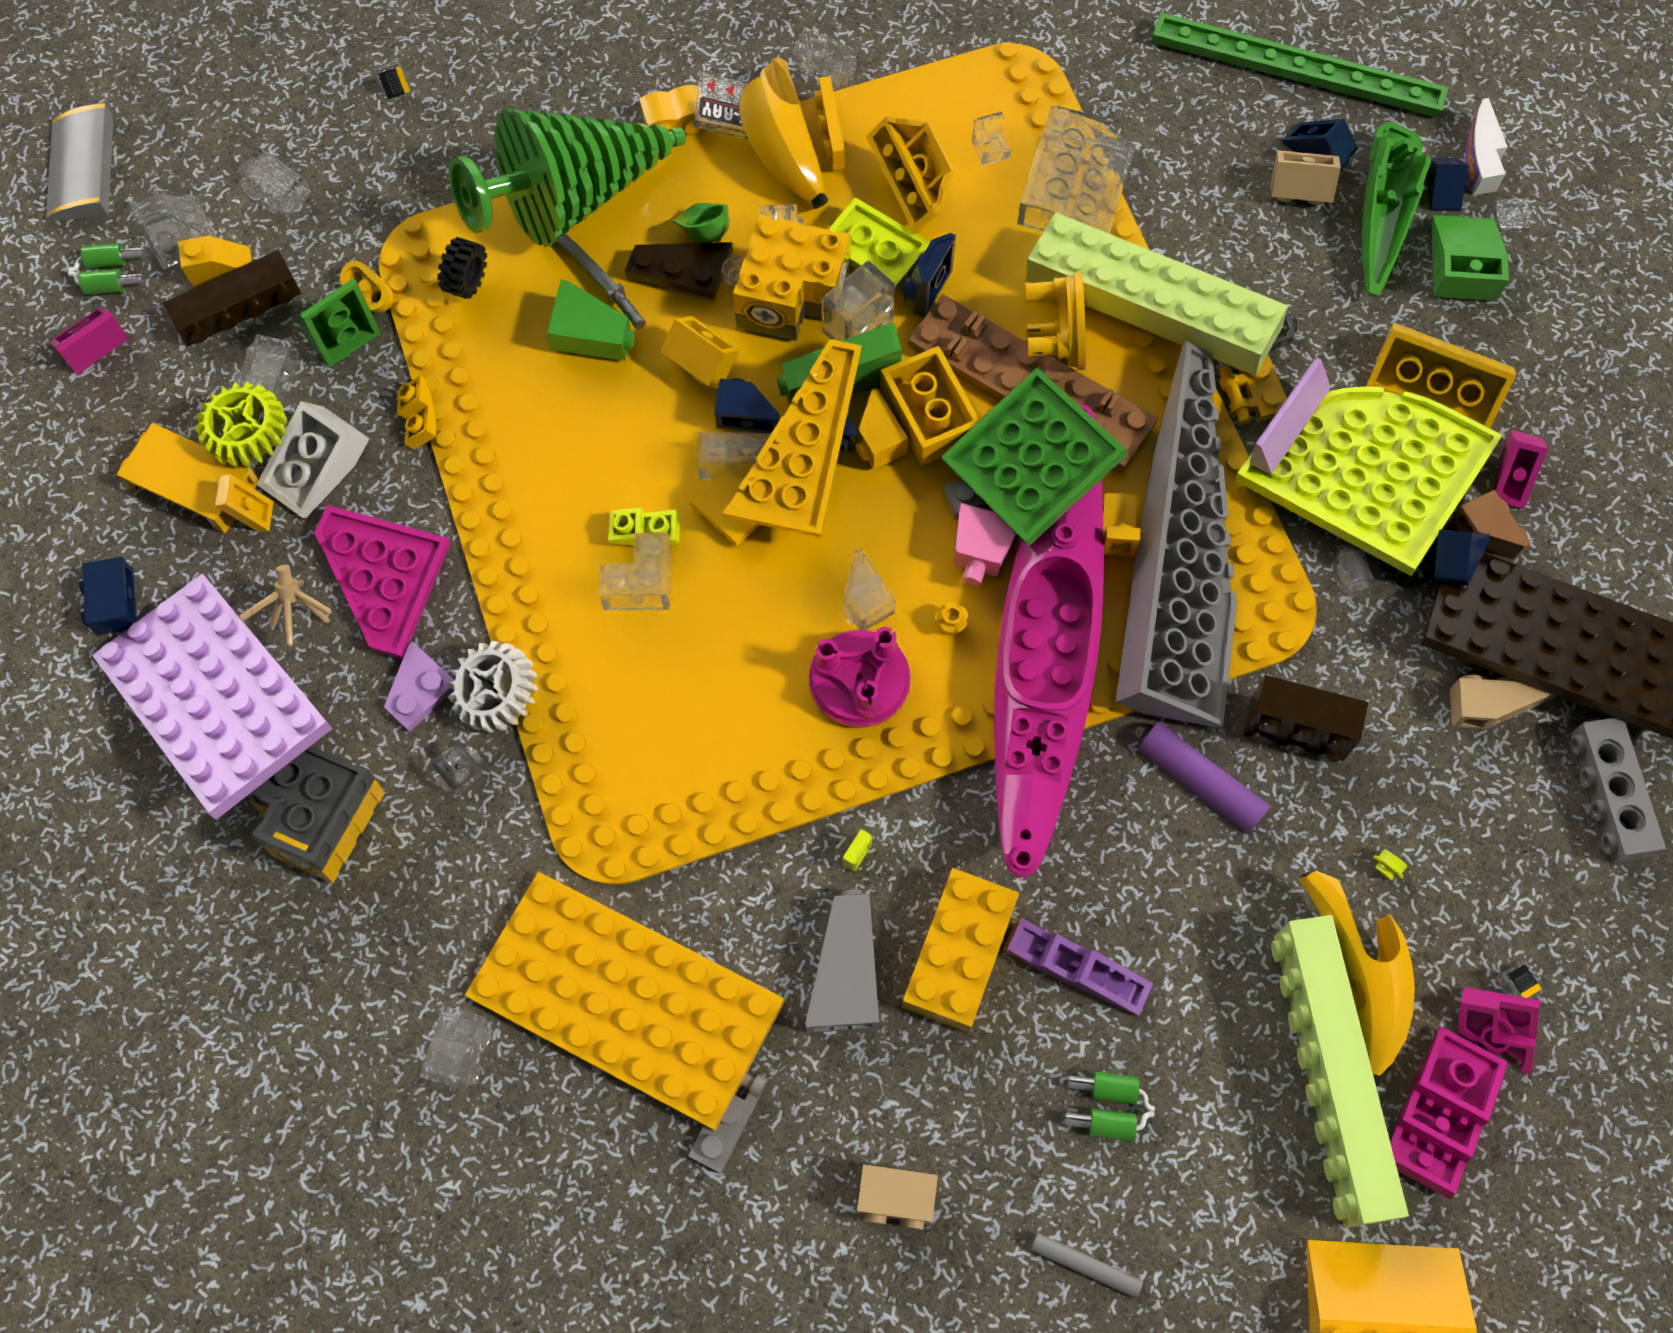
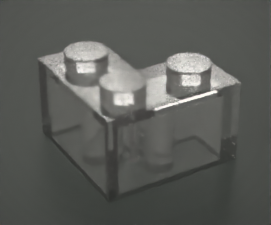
(641, 583)

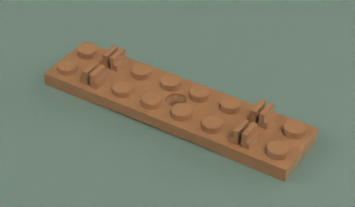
(1001, 362)

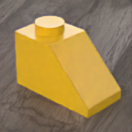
(210, 258)
(880, 434)

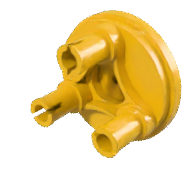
(1067, 334)

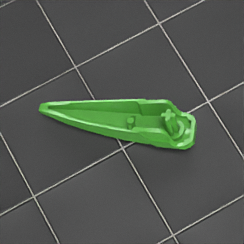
(1390, 199)

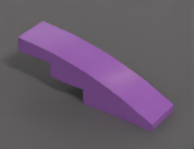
(1078, 967)

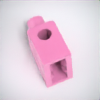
(981, 544)

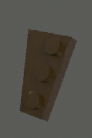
(681, 267)

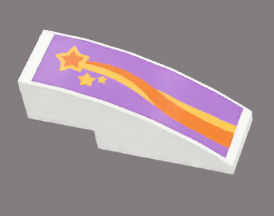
(1484, 151)

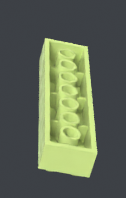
(1159, 293)
(1338, 1073)

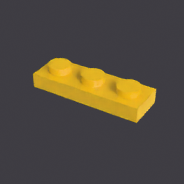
(829, 123)

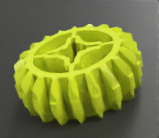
(242, 434)

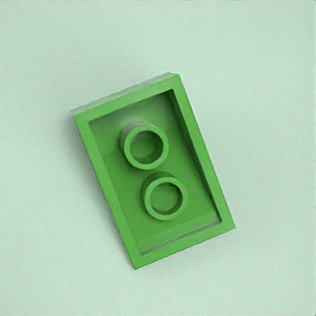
(339, 323)

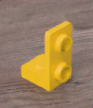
(1119, 524)

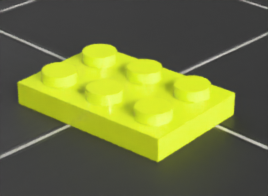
(880, 241)

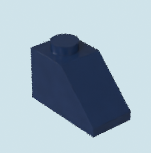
(1322, 138)
(743, 407)

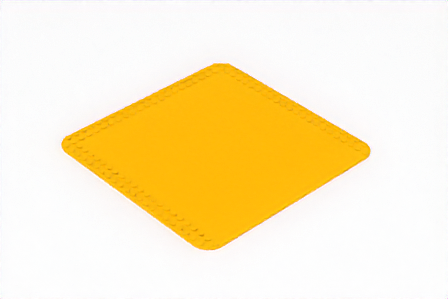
(700, 719)

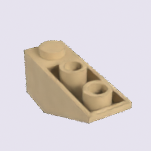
(1486, 702)

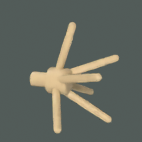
(286, 592)

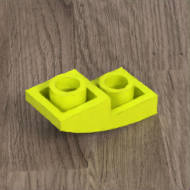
(627, 522)

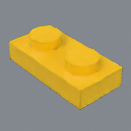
(244, 503)

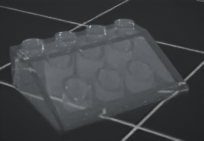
(1076, 172)

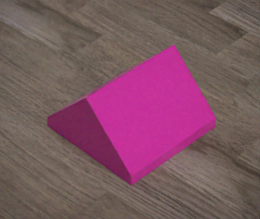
(89, 339)

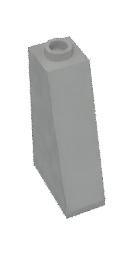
(846, 975)

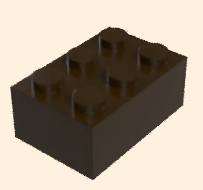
(1305, 719)

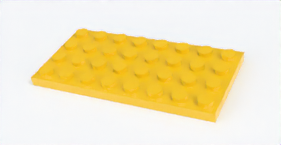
(626, 1000)

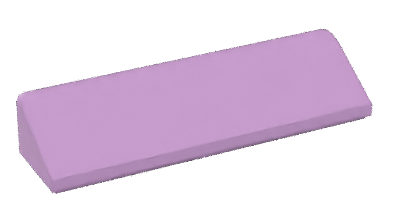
(1291, 418)

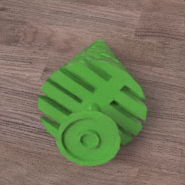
(557, 169)

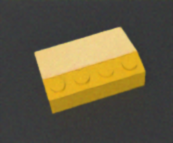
(1386, 1289)

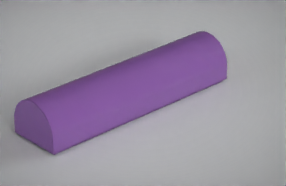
(1203, 778)

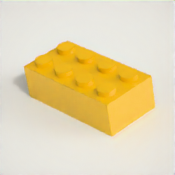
(960, 950)

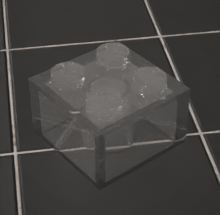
(858, 304)

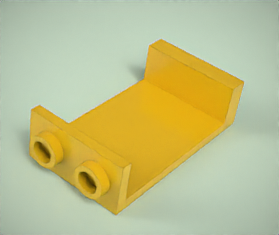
(181, 473)

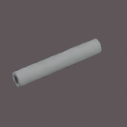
(1087, 1265)

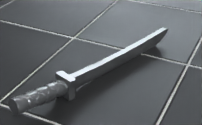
(614, 292)

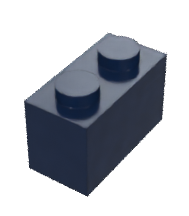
(108, 595)

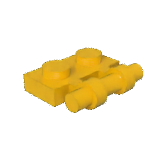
(1264, 392)

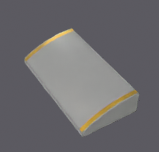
(80, 163)

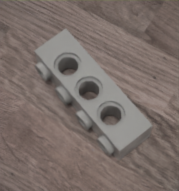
(1624, 773)

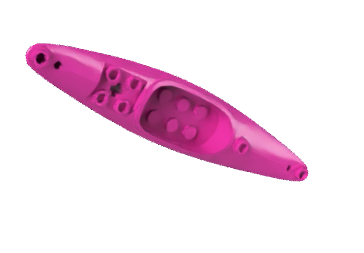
(1046, 675)

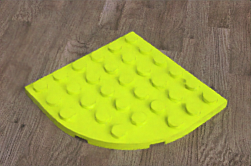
(1378, 470)

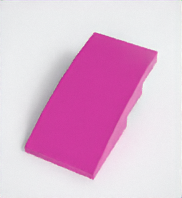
(1446, 1111)

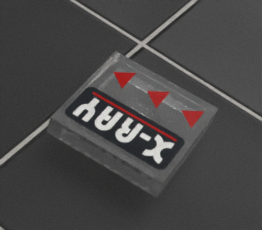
(718, 105)

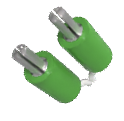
(105, 280)
(1105, 1122)

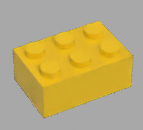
(928, 403)

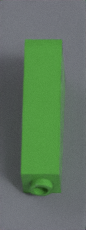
(878, 351)

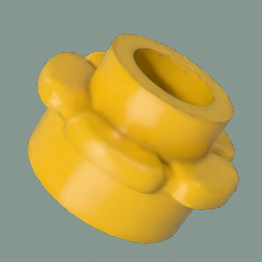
(951, 626)

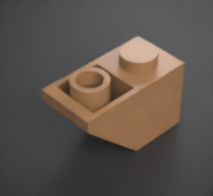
(1492, 516)

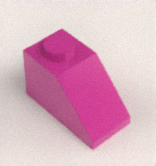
(1519, 467)

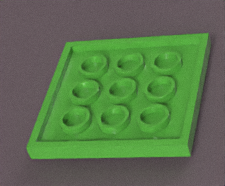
(1034, 456)

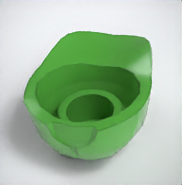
(705, 222)

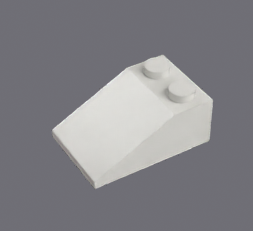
(312, 458)

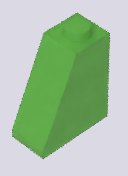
(588, 325)

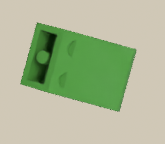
(1468, 258)

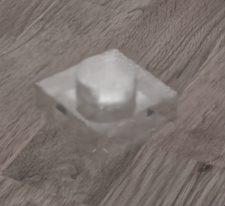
(1512, 215)

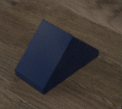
(1446, 184)
(1458, 555)

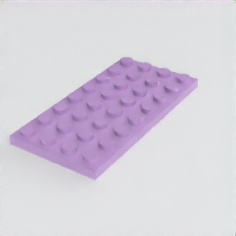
(211, 695)

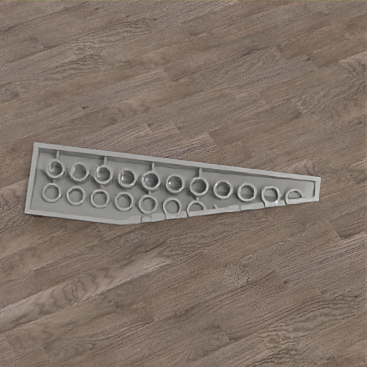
(1181, 587)

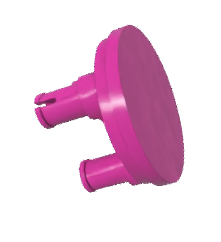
(860, 677)

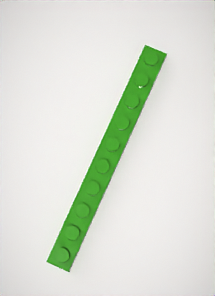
(1300, 65)

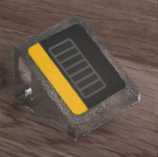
(393, 80)
(1520, 981)

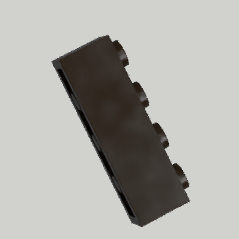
(232, 298)

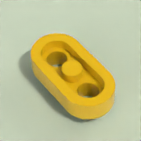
(370, 285)

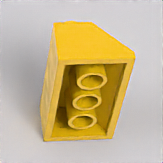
(1442, 373)

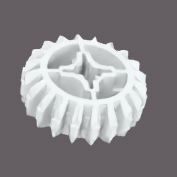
(510, 678)

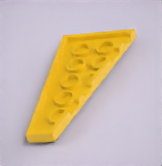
(798, 462)

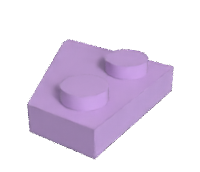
(417, 688)

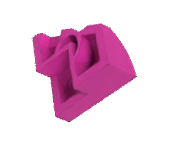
(1501, 1023)

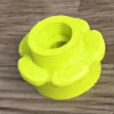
(1389, 865)

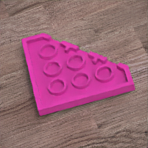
(383, 573)

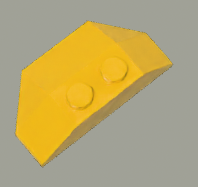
(913, 166)

